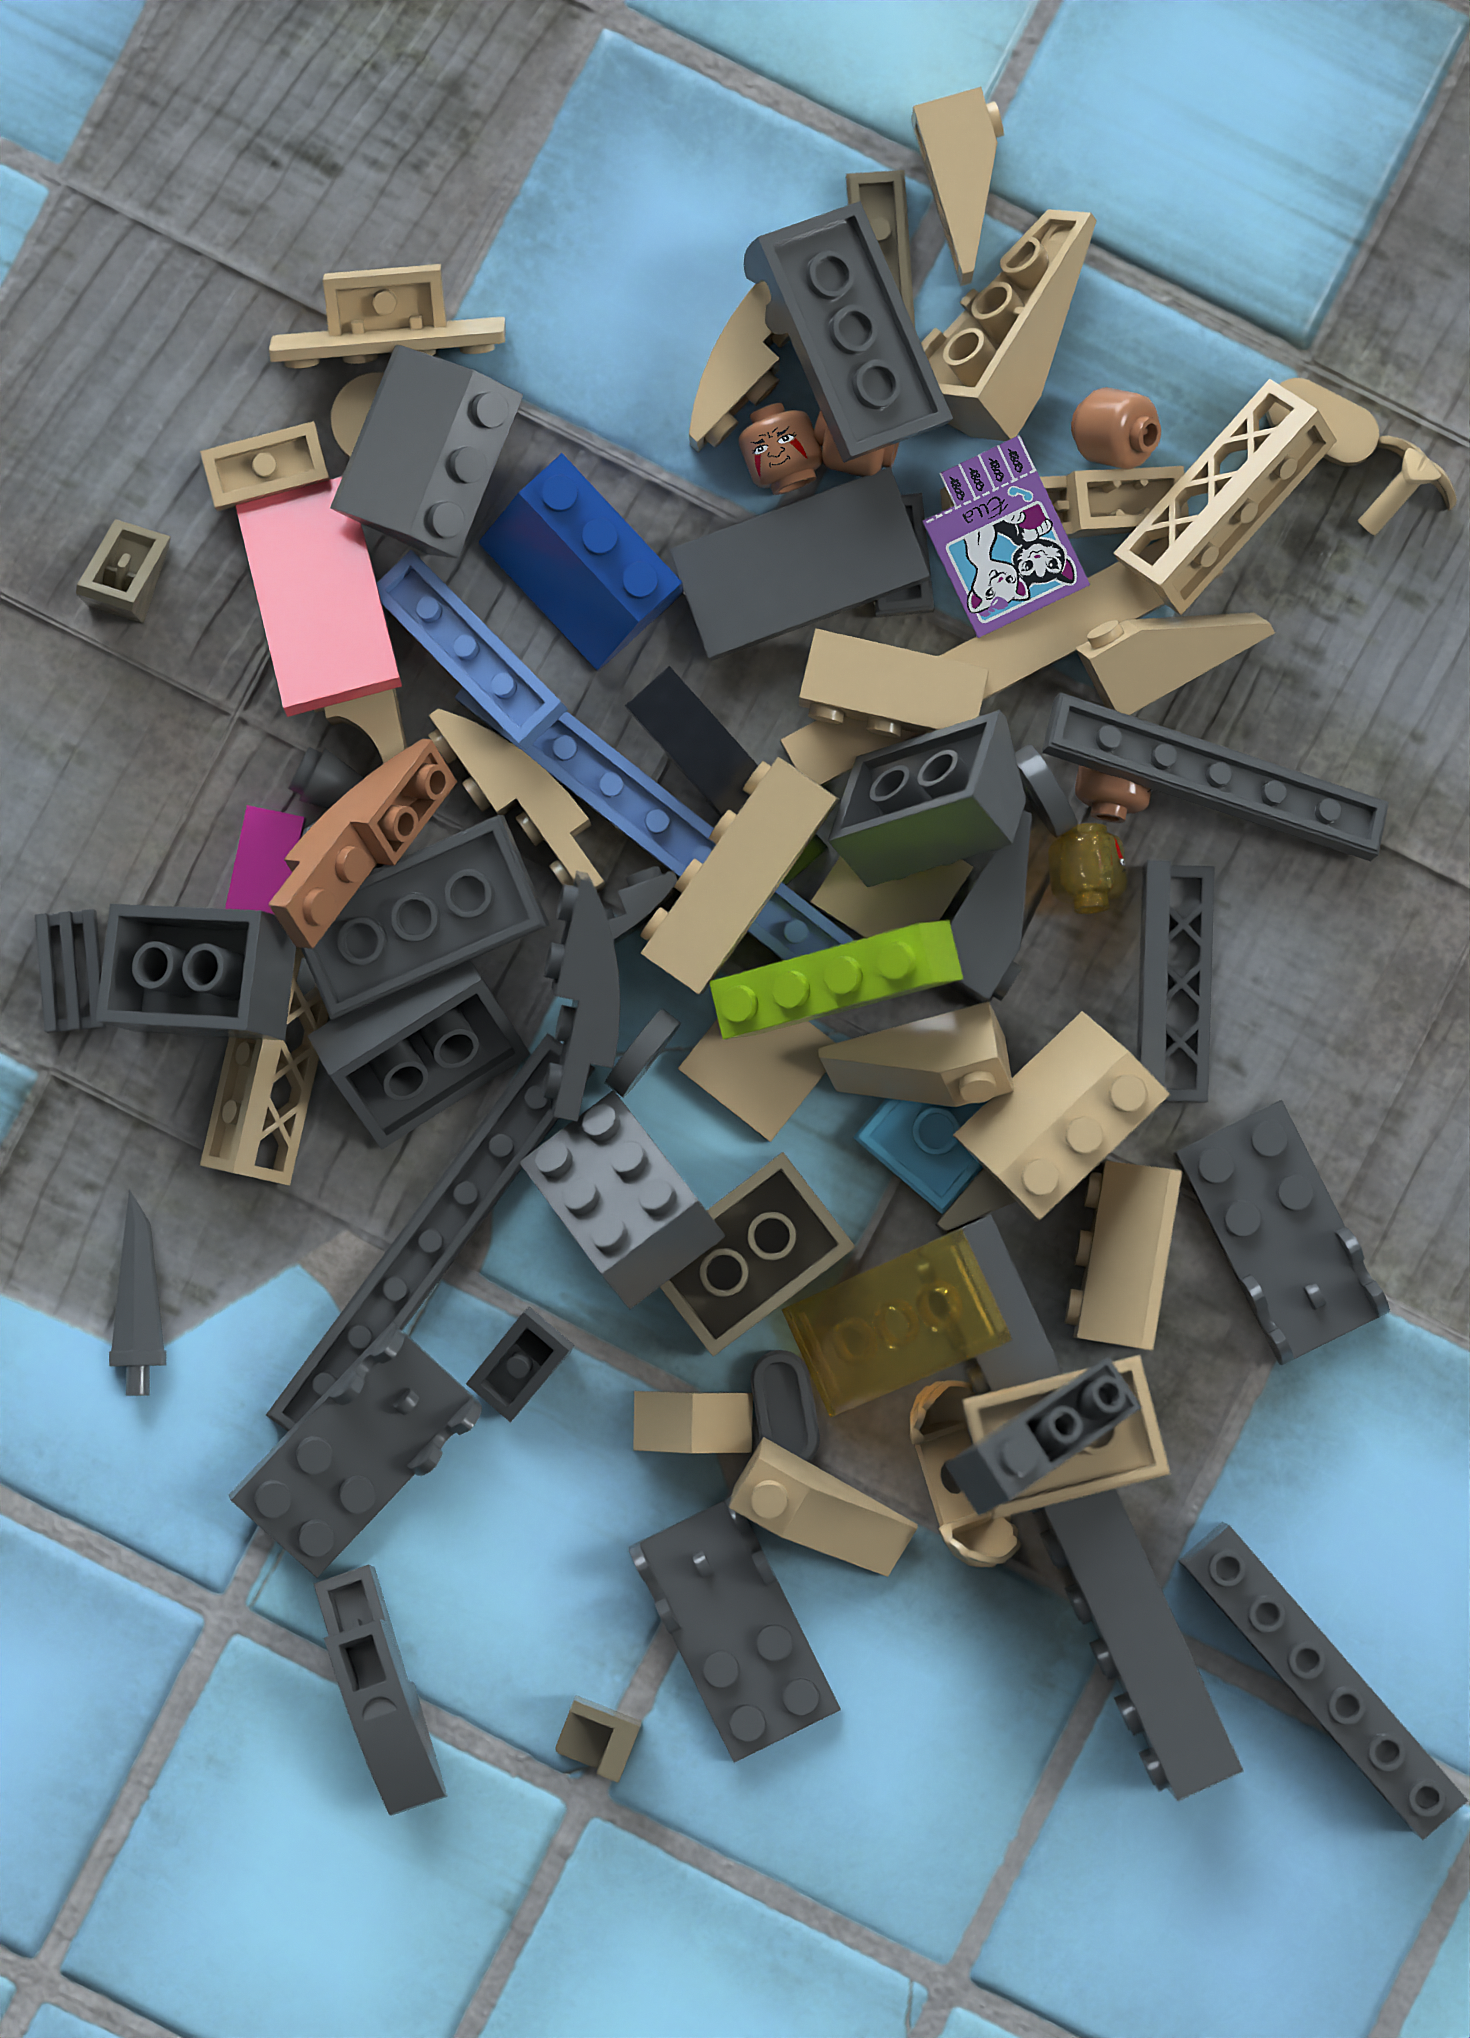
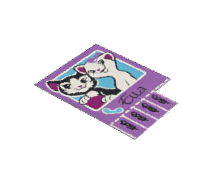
(1003, 539)

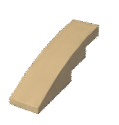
(1105, 499)

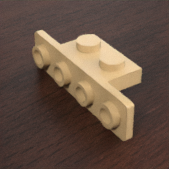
(384, 309)

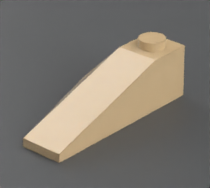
(1005, 339)

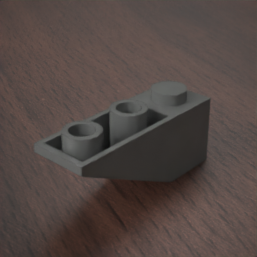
(1043, 1437)

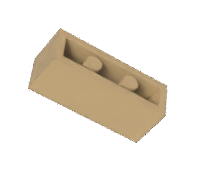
(888, 686)

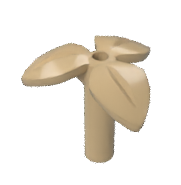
(1416, 470)

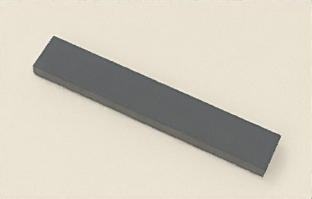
(1215, 777)

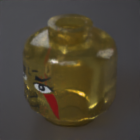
(1088, 868)

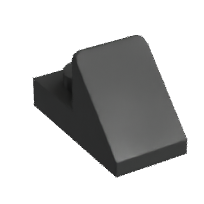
(520, 1364)

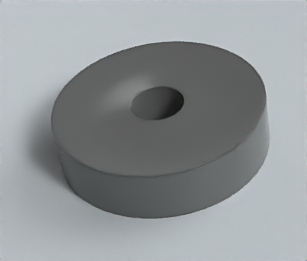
(1044, 792)
(642, 1053)

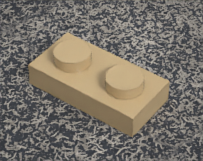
(264, 465)

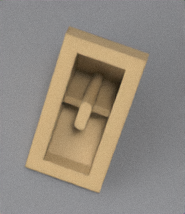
(693, 1422)

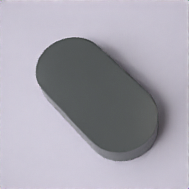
(785, 1403)

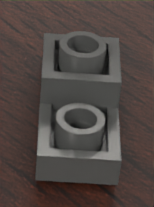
(644, 896)

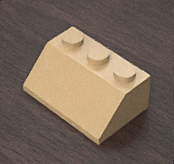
(1062, 1117)
(1124, 1254)

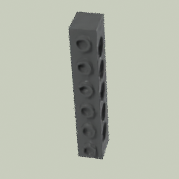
(1323, 1680)

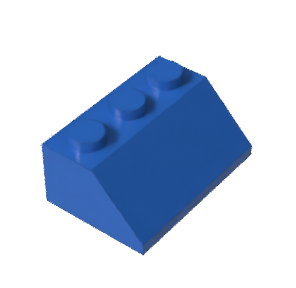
(580, 562)

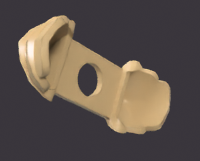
(941, 1434)

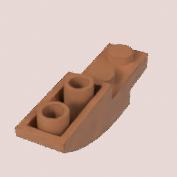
(361, 829)

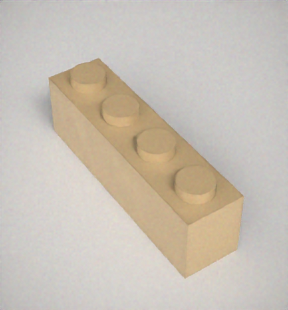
(739, 874)

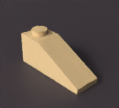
(959, 154)
(1153, 656)
(932, 1061)
(819, 1510)

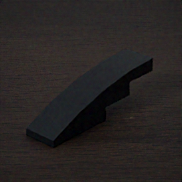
(702, 749)

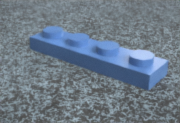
(469, 650)

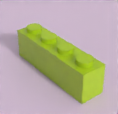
(836, 979)

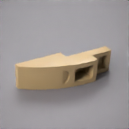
(736, 371)
(508, 778)

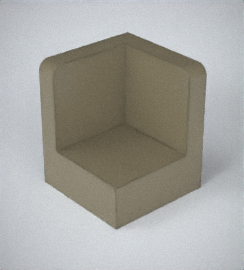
(598, 1737)

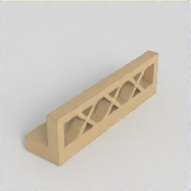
(1236, 499)
(245, 1093)

